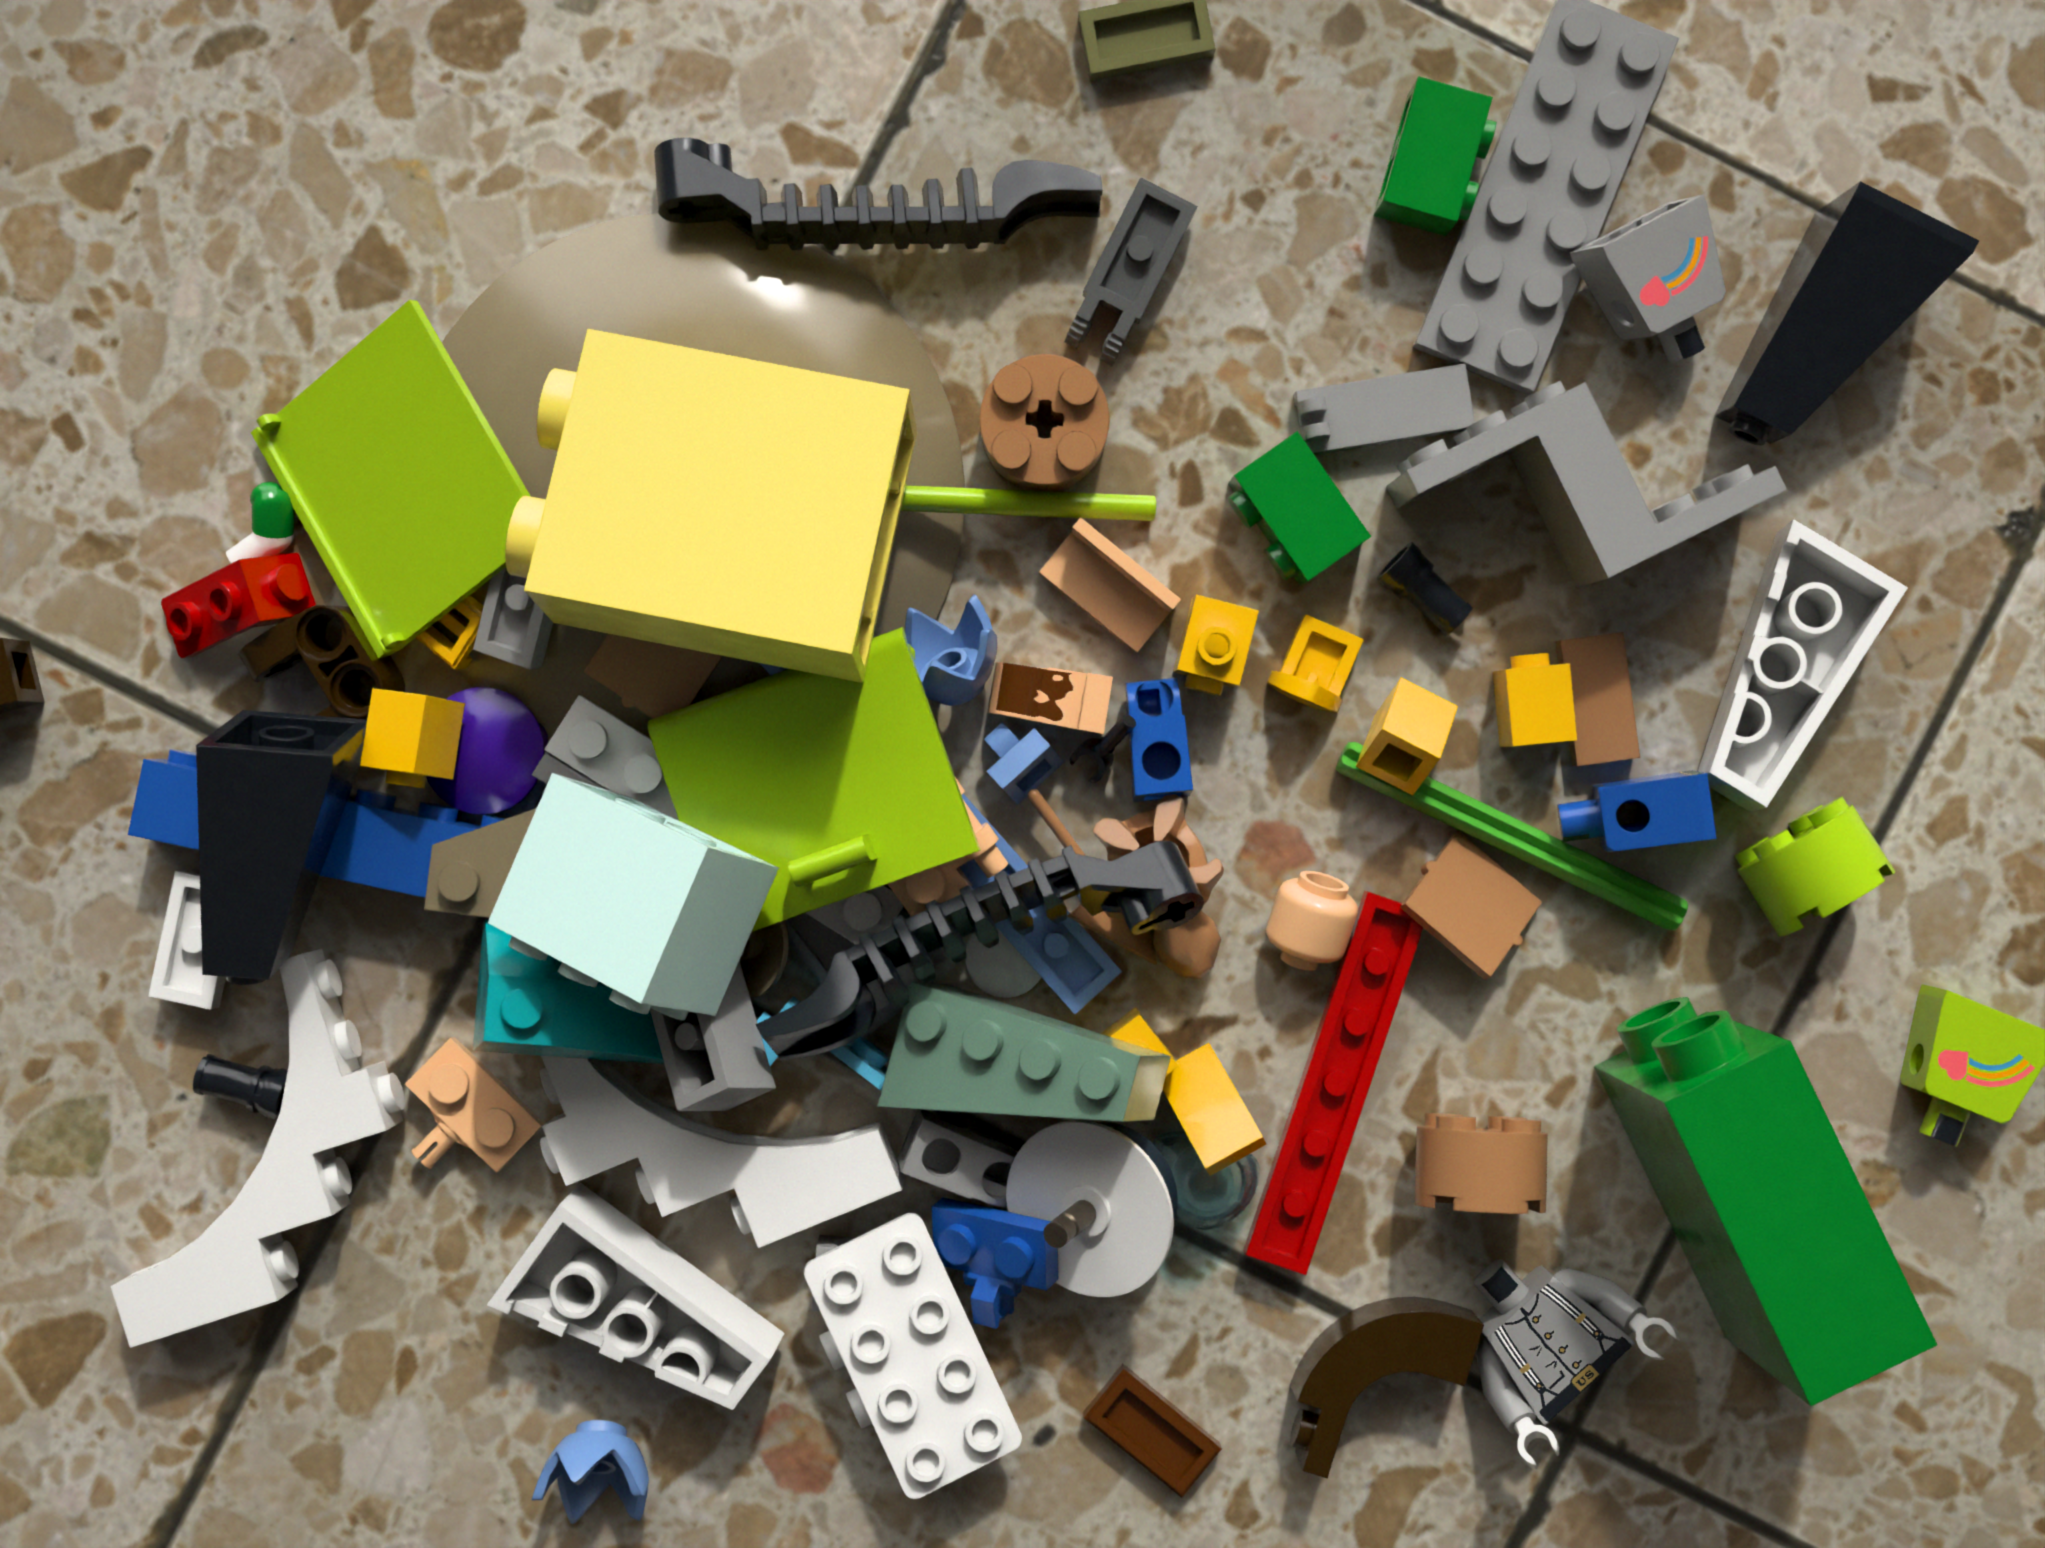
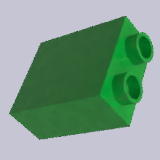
(1762, 1199)

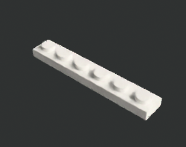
(628, 765)

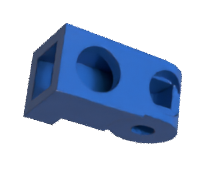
(1158, 741)

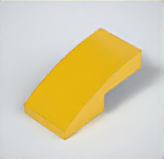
(1211, 1110)

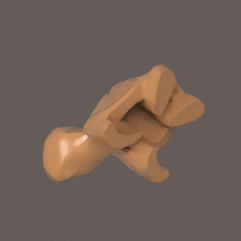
(1194, 945)

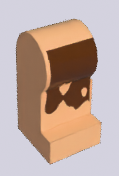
(1051, 696)

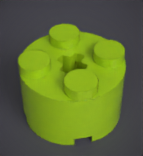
(1816, 868)

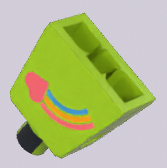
(1968, 1061)

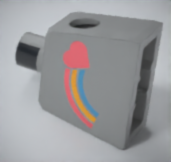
(1657, 275)

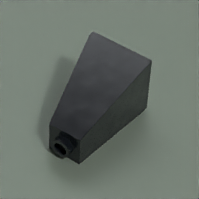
(1842, 296)
(265, 825)

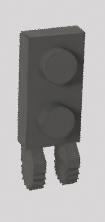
(1132, 264)

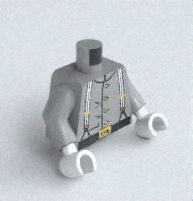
(1551, 1342)

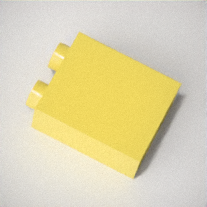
(716, 504)

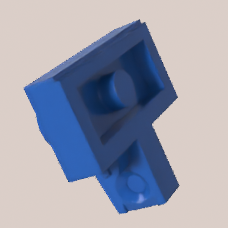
(995, 1252)

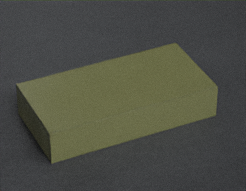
(1144, 36)

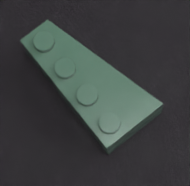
(1002, 1059)

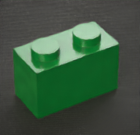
(1434, 157)
(1296, 510)

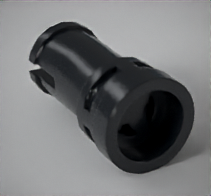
(1412, 577)
(254, 1087)

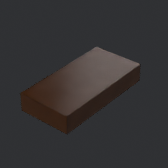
(1152, 1430)

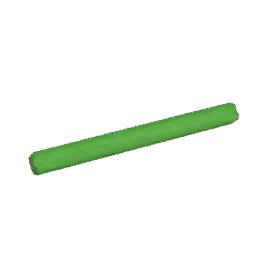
(1528, 844)

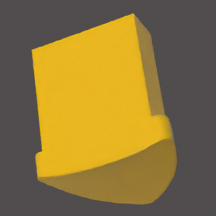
(1316, 664)

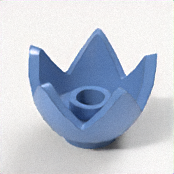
(955, 661)
(591, 1462)

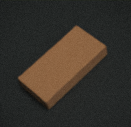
(1600, 698)

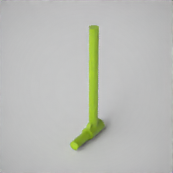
(1028, 503)

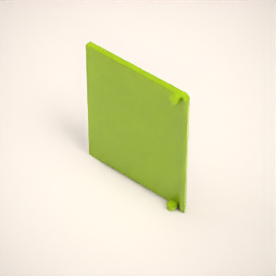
(396, 479)
(820, 779)

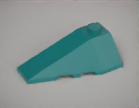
(537, 1011)

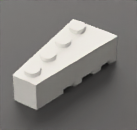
(1797, 653)
(637, 1301)

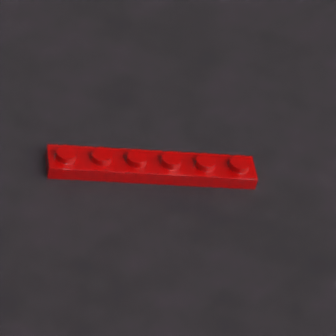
(1334, 1085)

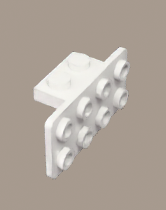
(911, 1356)

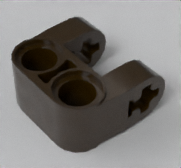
(335, 670)

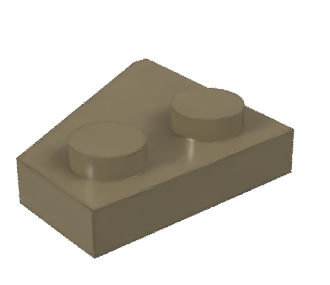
(473, 867)

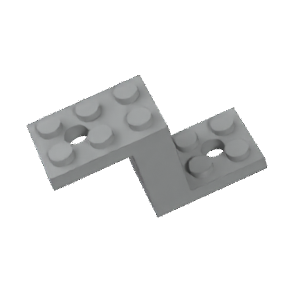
(1581, 483)

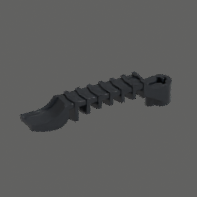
(699, 186)

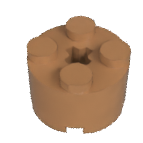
(1050, 386)
(1481, 1167)

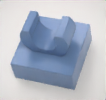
(1022, 762)

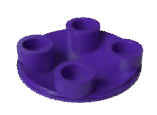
(495, 753)

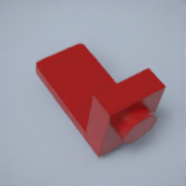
(236, 600)

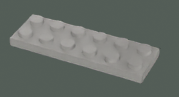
(1545, 192)

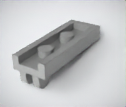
(1385, 409)

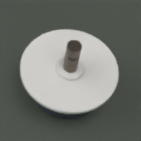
(1105, 1199)

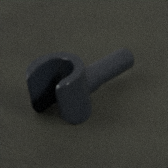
(1103, 748)

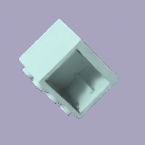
(631, 900)

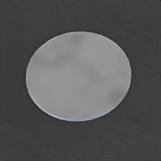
(999, 969)

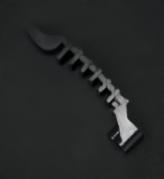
(1146, 886)

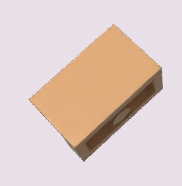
(1109, 586)

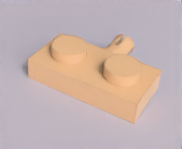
(470, 1108)

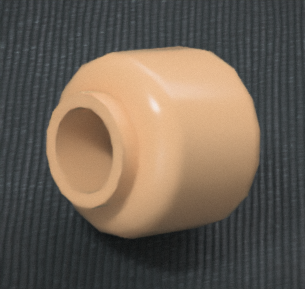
(1312, 920)

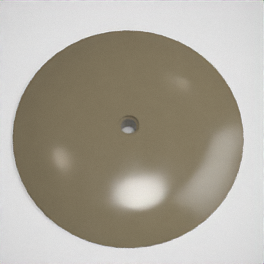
(713, 294)

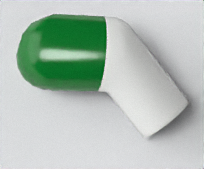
(270, 524)

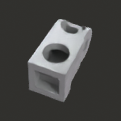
(956, 1159)

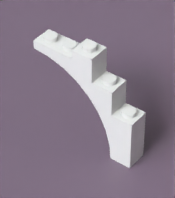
(298, 1180)
(777, 1180)

